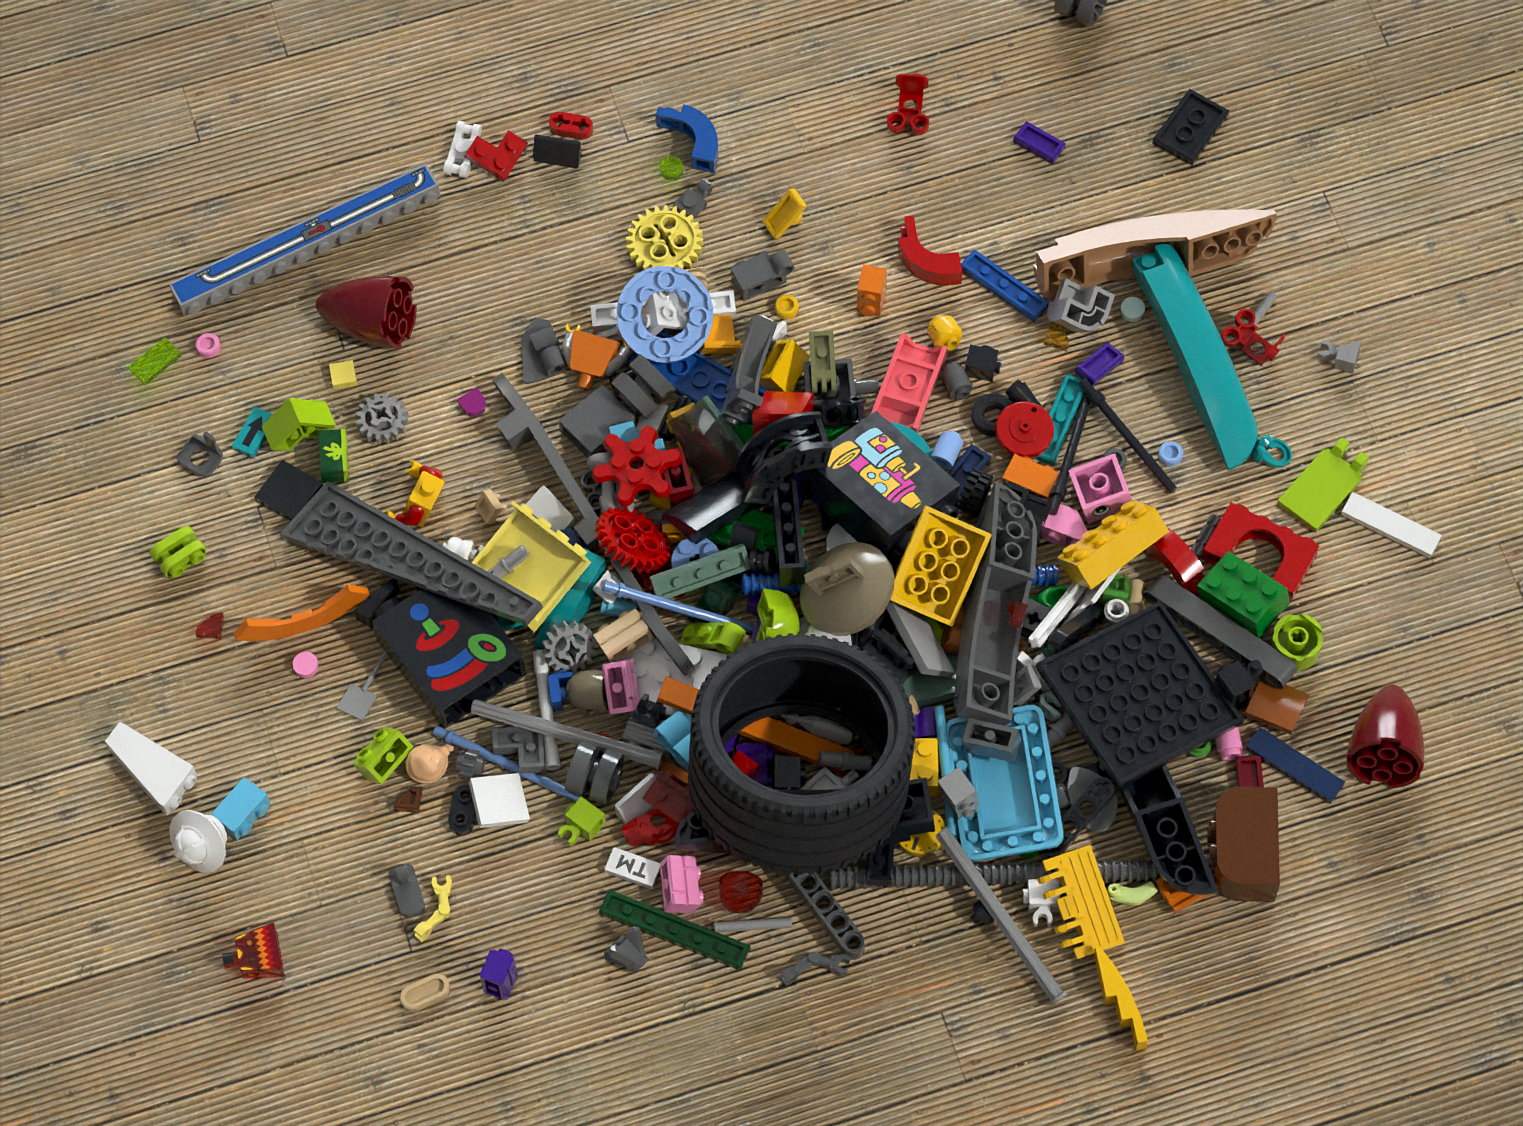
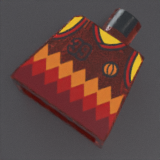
(257, 954)

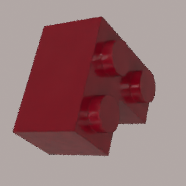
(678, 479)

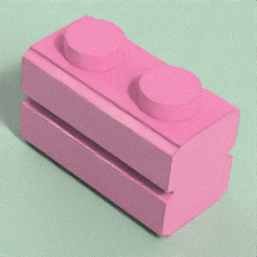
(621, 686)
(680, 884)

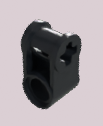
(846, 411)

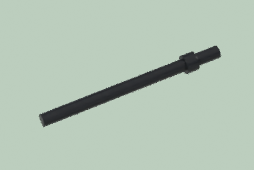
(1098, 400)
(1059, 491)

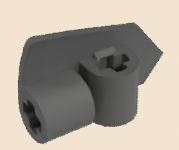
(541, 352)

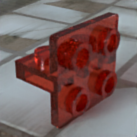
(669, 796)

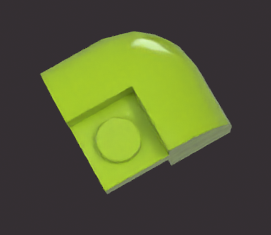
(777, 615)

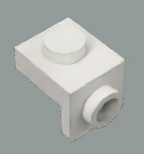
(610, 577)

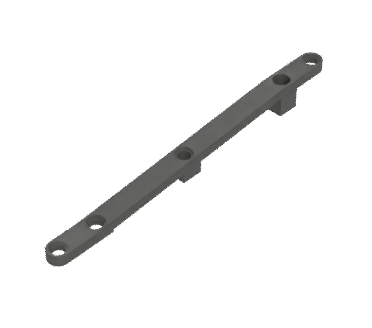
(521, 427)

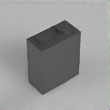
(590, 420)

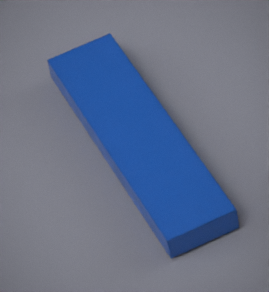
(1004, 285)

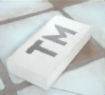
(632, 868)

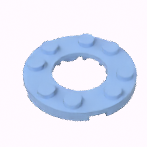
(658, 280)

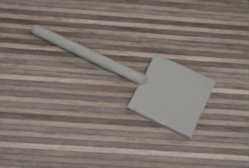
(358, 700)

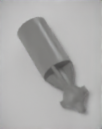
(821, 727)

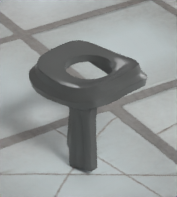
(196, 443)

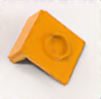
(721, 337)

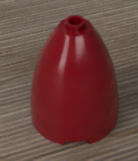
(371, 309)
(1387, 740)

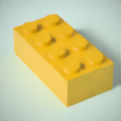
(1112, 544)

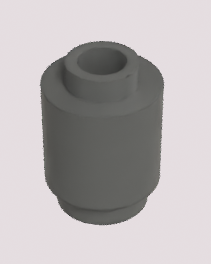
(956, 381)

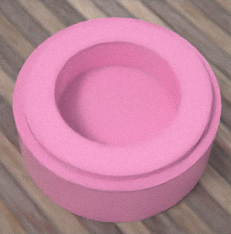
(208, 345)
(305, 665)

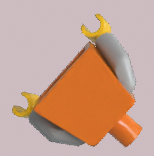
(593, 355)

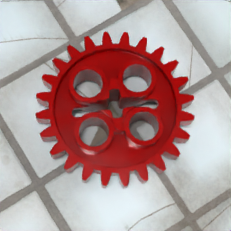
(632, 539)

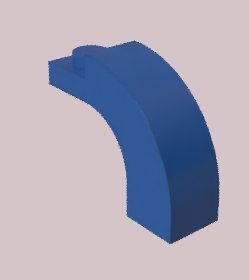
(698, 128)

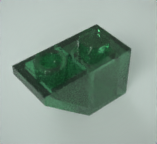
(718, 598)

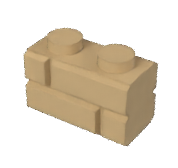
(623, 636)

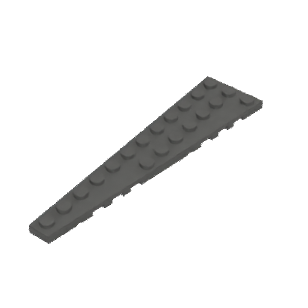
(367, 537)

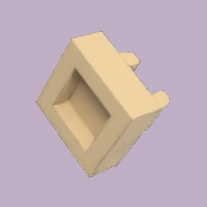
(489, 506)

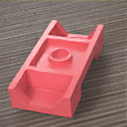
(909, 382)

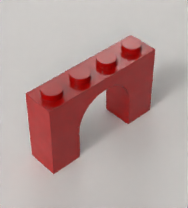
(1242, 525)

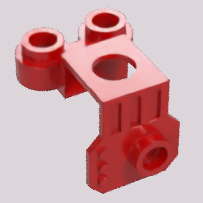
(912, 89)
(1246, 335)

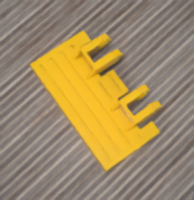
(1084, 901)

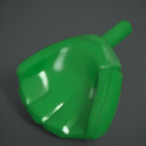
(1050, 596)

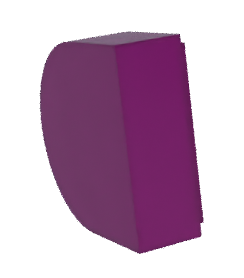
(472, 403)

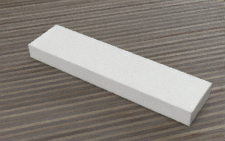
(1391, 525)

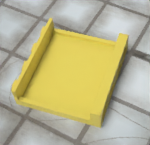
(551, 562)

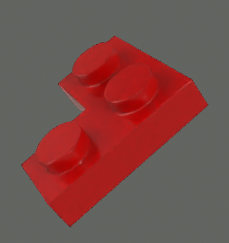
(497, 160)

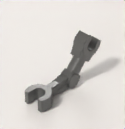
(791, 973)

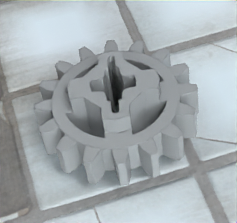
(382, 418)
(559, 644)

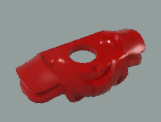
(642, 831)

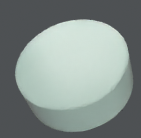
(1132, 309)

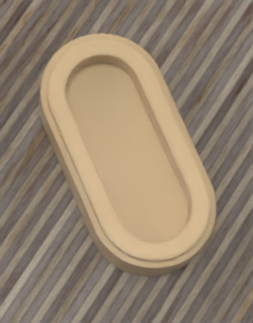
(425, 992)

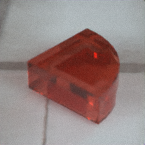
(1017, 612)
(211, 627)

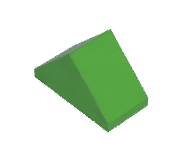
(1117, 589)

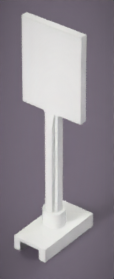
(1088, 598)

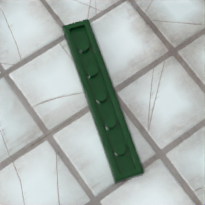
(675, 930)

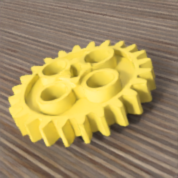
(685, 232)

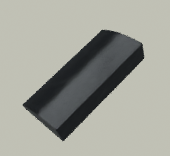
(710, 508)

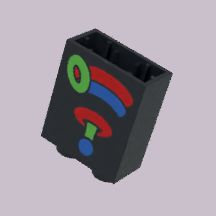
(447, 652)

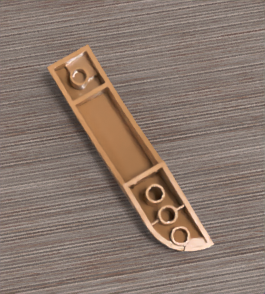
(1107, 251)

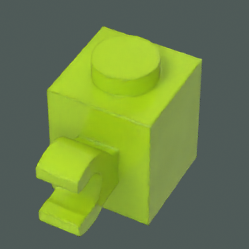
(582, 819)

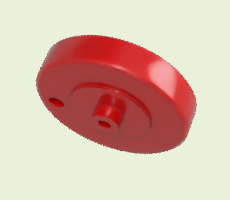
(1024, 430)

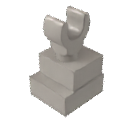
(1345, 356)

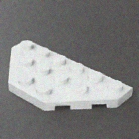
(654, 664)

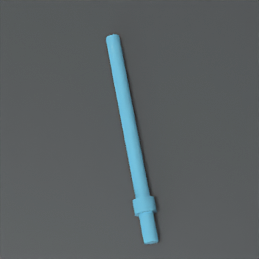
(945, 765)

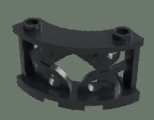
(806, 451)

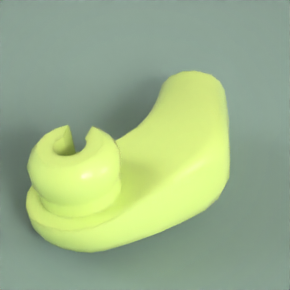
(1131, 896)

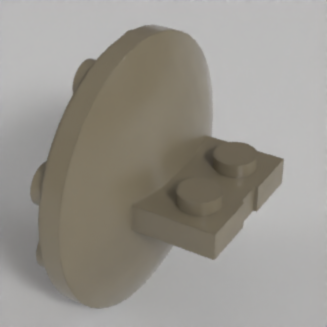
(847, 589)

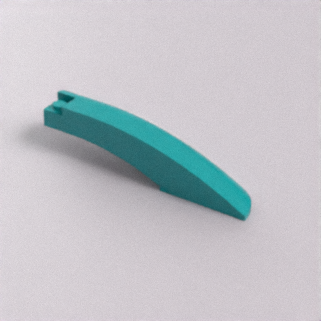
(1198, 353)

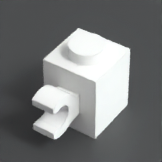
(1033, 897)

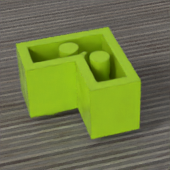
(296, 421)

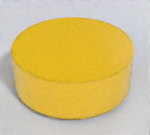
(786, 307)

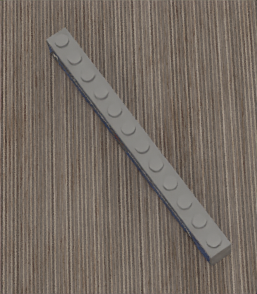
(305, 240)

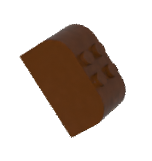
(1245, 844)

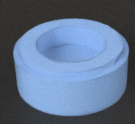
(1170, 454)

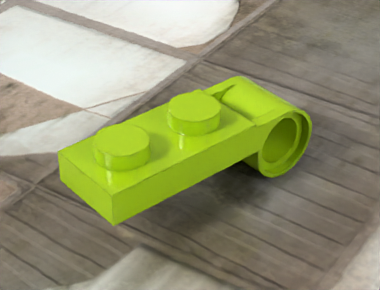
(713, 635)

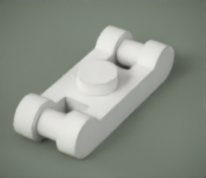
(459, 148)

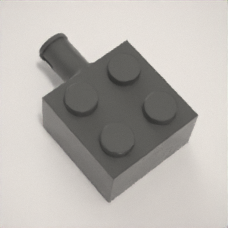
(845, 384)

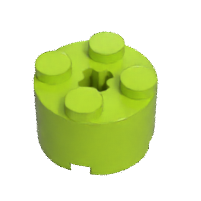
(1298, 639)

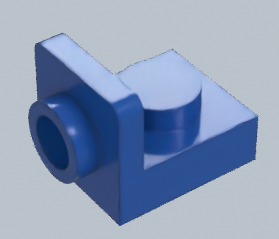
(557, 685)

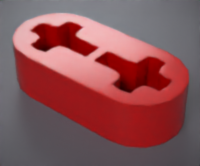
(571, 125)

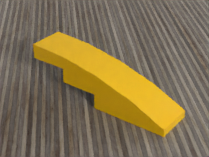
(1116, 991)

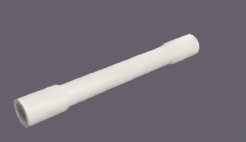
(541, 670)

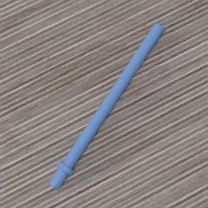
(620, 590)
(452, 738)

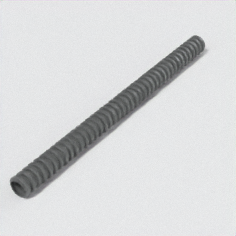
(991, 874)

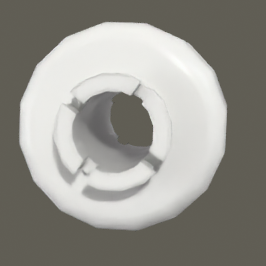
(461, 547)

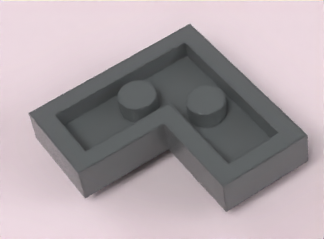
(521, 741)

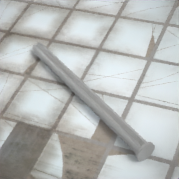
(566, 732)
(1001, 916)

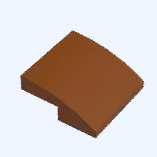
(1276, 706)

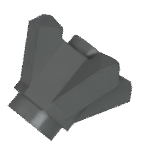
(628, 950)

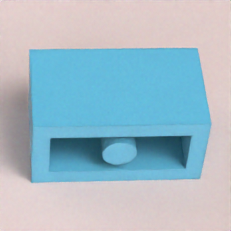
(241, 808)

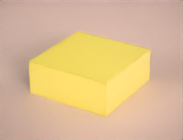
(343, 374)

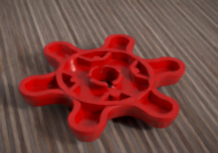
(634, 480)

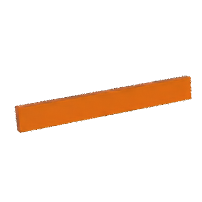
(764, 731)

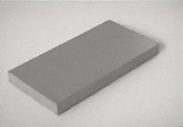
(920, 641)

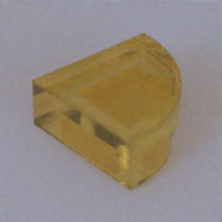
(1056, 337)

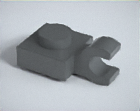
(695, 200)

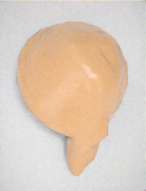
(428, 762)

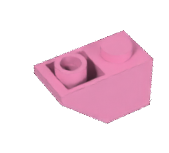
(1064, 527)

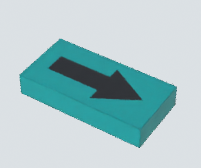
(251, 435)

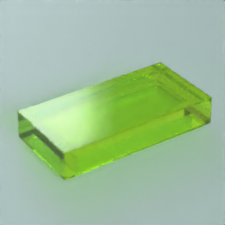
(155, 361)

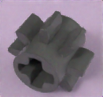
(470, 764)

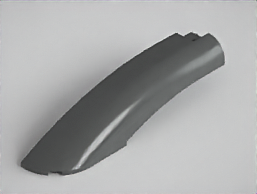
(987, 639)

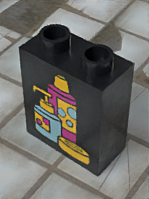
(879, 485)

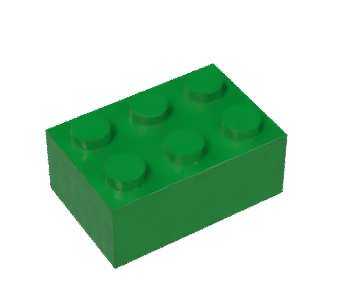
(1243, 594)

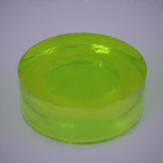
(671, 168)

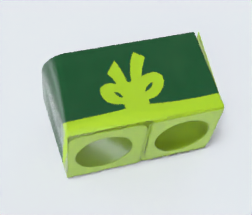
(333, 455)

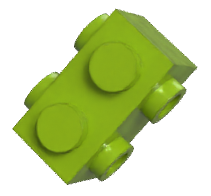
(382, 755)

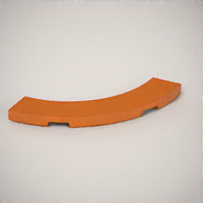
(303, 621)

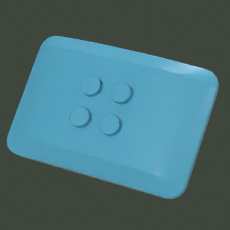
(1016, 799)

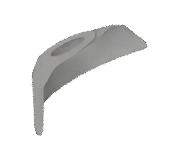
(1078, 783)

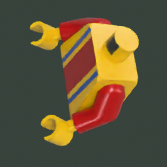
(423, 495)

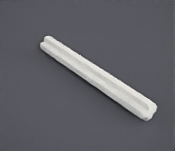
(1056, 615)

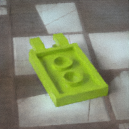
(1323, 486)

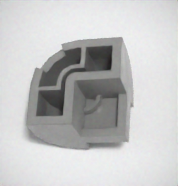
(1080, 307)

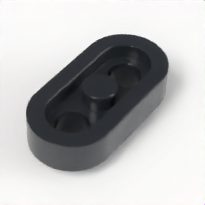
(462, 808)

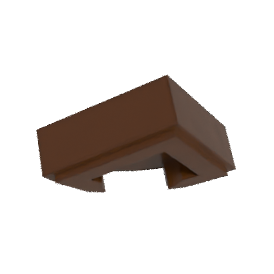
(410, 800)

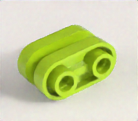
(178, 552)

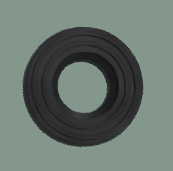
(982, 404)

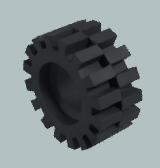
(975, 492)

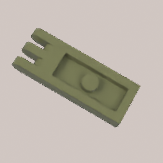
(822, 360)

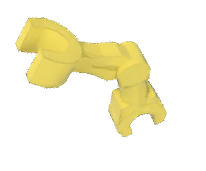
(424, 929)

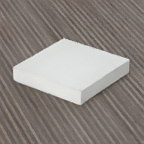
(499, 800)

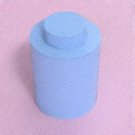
(947, 449)

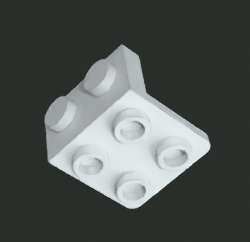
(664, 311)

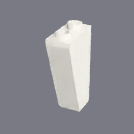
(152, 767)

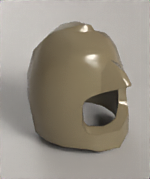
(588, 691)

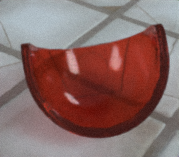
(740, 891)

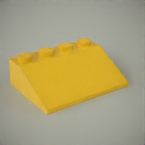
(939, 565)

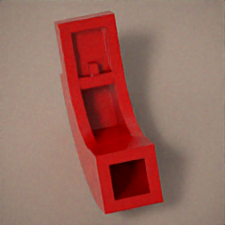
(928, 266)
(1178, 560)

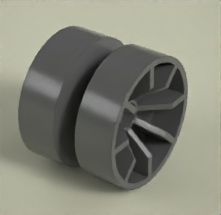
(1087, 10)
(638, 391)
(602, 774)

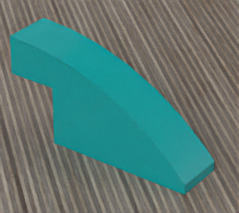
(576, 600)

